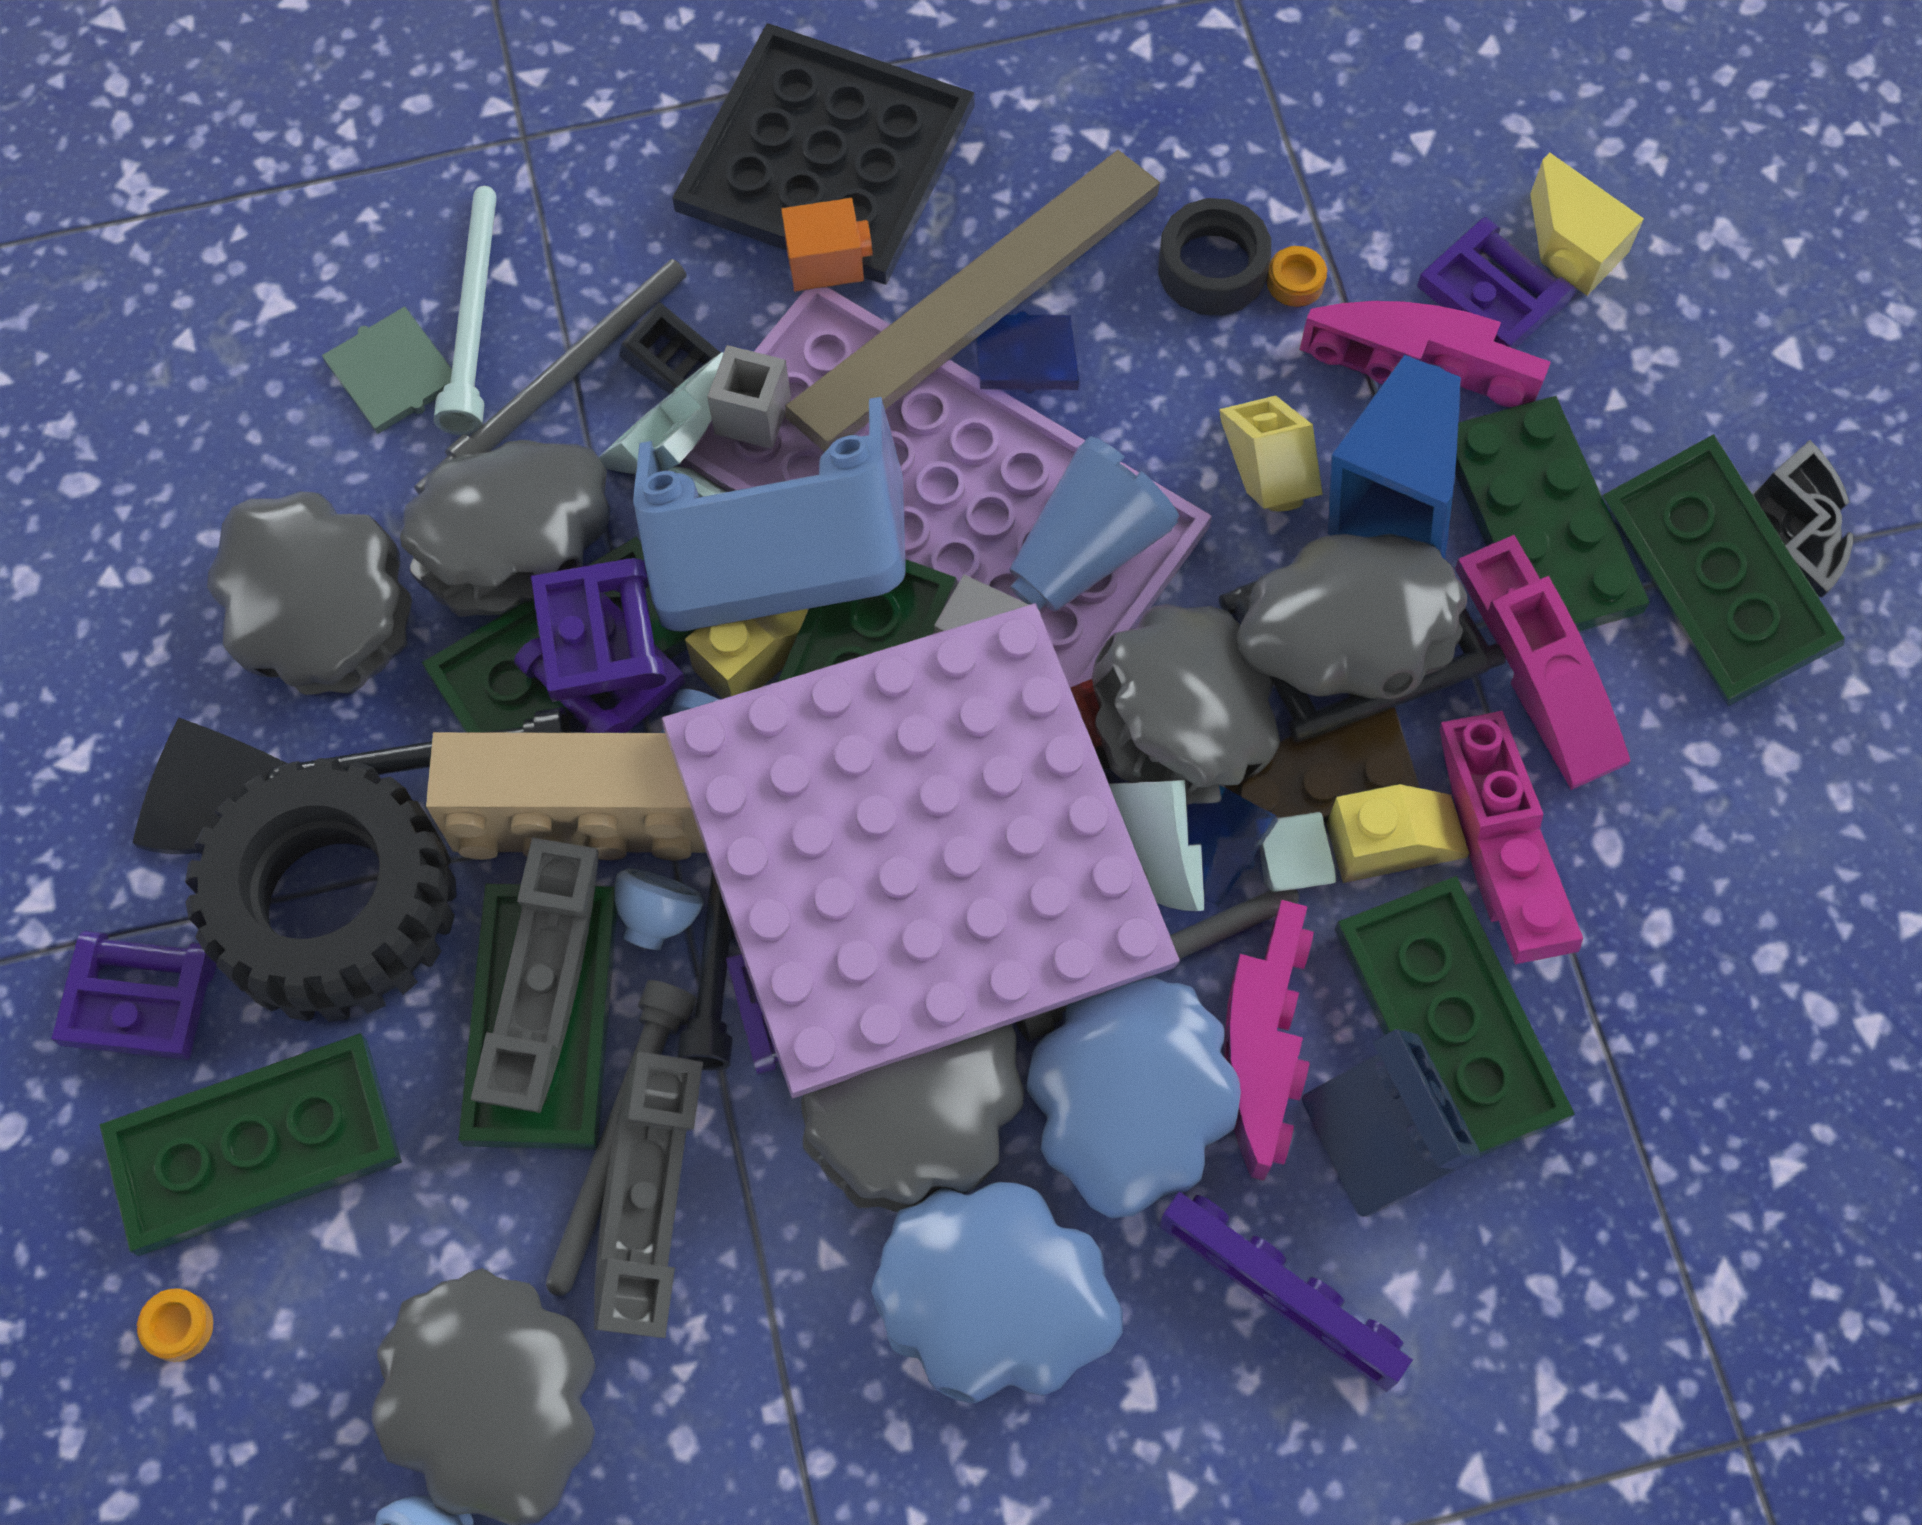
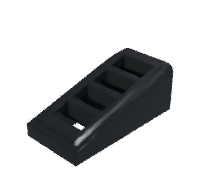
(664, 322)

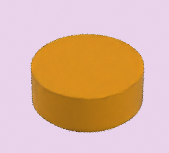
(1296, 276)
(175, 1325)

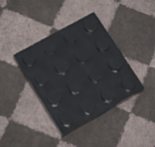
(819, 129)

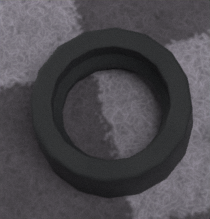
(1221, 219)

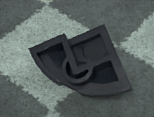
(1805, 508)
(190, 783)

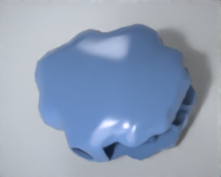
(1133, 1094)
(994, 1293)

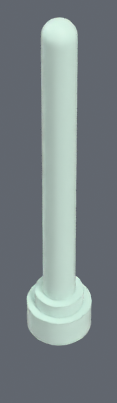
(459, 406)

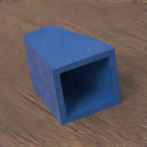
(1400, 459)

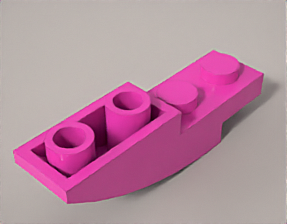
(1379, 333)
(1548, 661)
(1505, 838)
(1258, 1052)

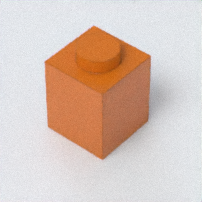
(825, 244)

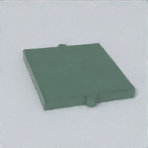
(390, 369)

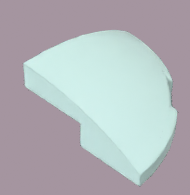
(671, 425)
(1159, 833)

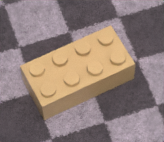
(560, 787)

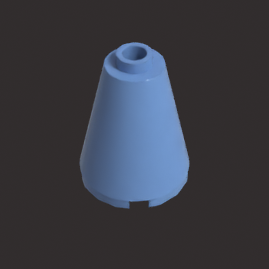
(1089, 527)

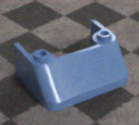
(774, 542)

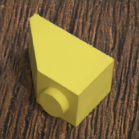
(1579, 225)
(1273, 452)
(744, 652)
(1394, 831)

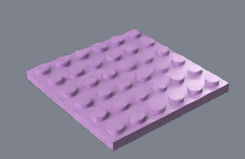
(916, 848)

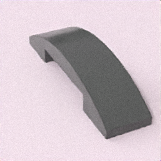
(540, 977)
(642, 1195)

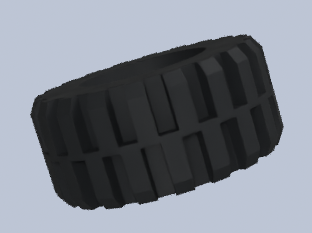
(275, 828)

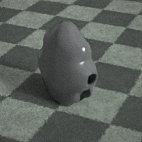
(502, 519)
(309, 593)
(1355, 617)
(1183, 703)
(916, 1122)
(485, 1397)

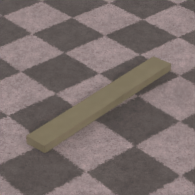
(972, 300)

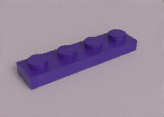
(1307, 1305)

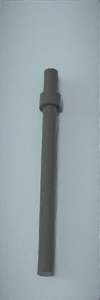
(567, 365)

